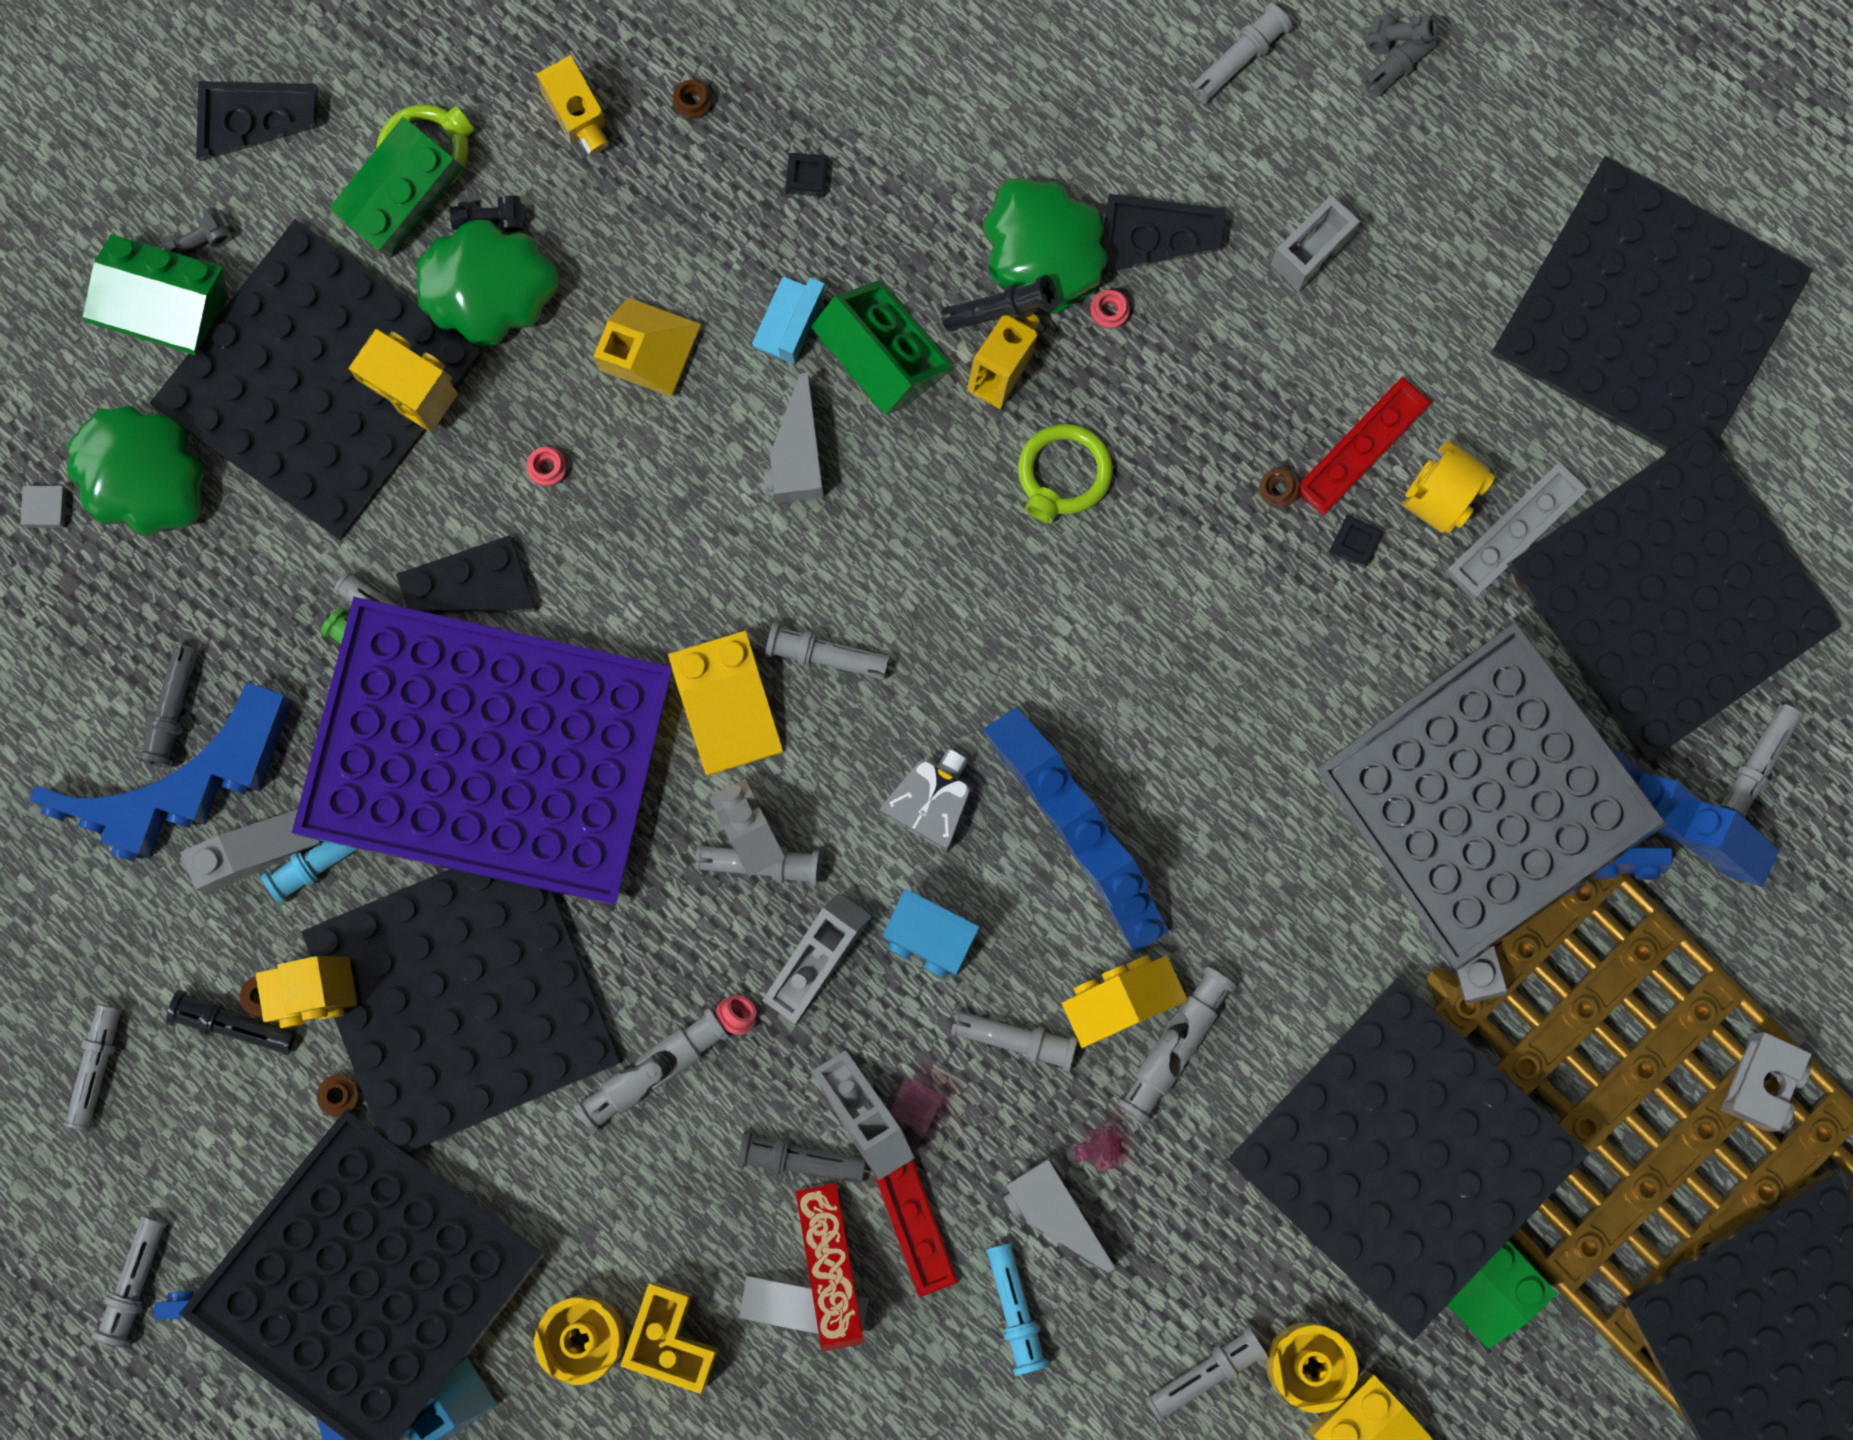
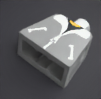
(930, 800)

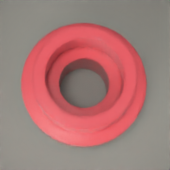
(1113, 298)
(542, 455)
(736, 1014)

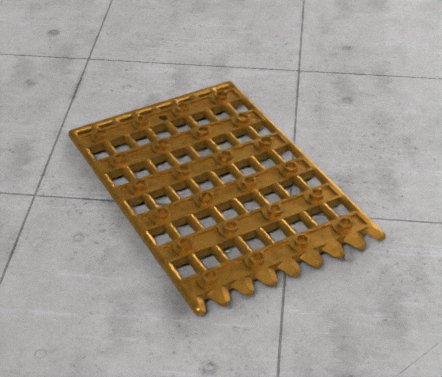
(1636, 1075)

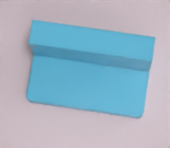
(789, 318)

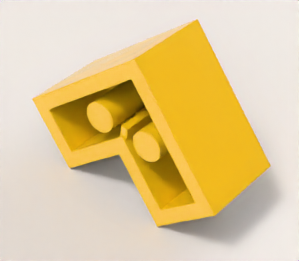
(410, 382)
(306, 990)
(1123, 999)
(659, 1348)

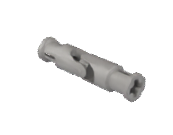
(1159, 1068)
(628, 1086)

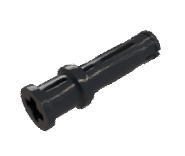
(1015, 302)
(212, 1019)

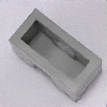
(1329, 229)
(746, 827)
(1747, 1094)

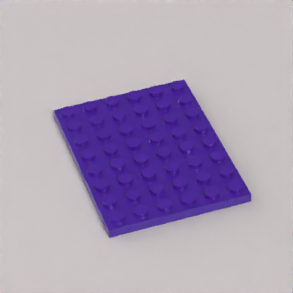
(483, 751)

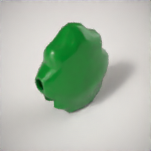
(1045, 233)
(485, 282)
(136, 471)

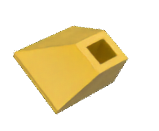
(646, 346)

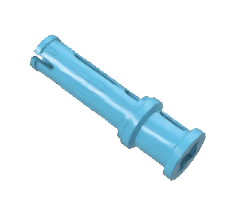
(303, 869)
(1021, 1329)

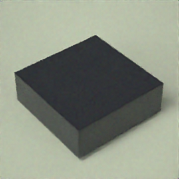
(806, 174)
(1355, 541)

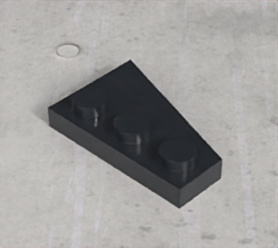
(250, 114)
(1157, 231)
(471, 580)

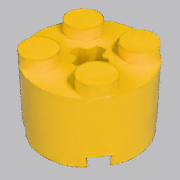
(1447, 487)
(571, 1362)
(1330, 1382)

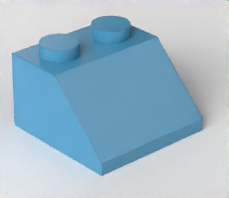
(929, 934)

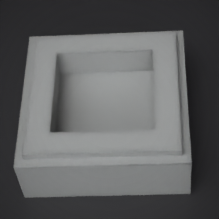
(43, 507)

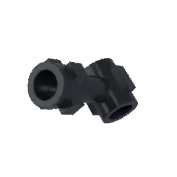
(509, 214)

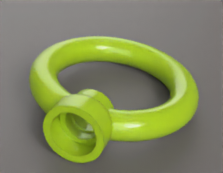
(452, 121)
(1045, 503)

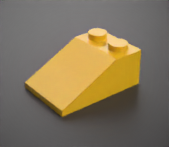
(725, 703)
(1368, 1414)

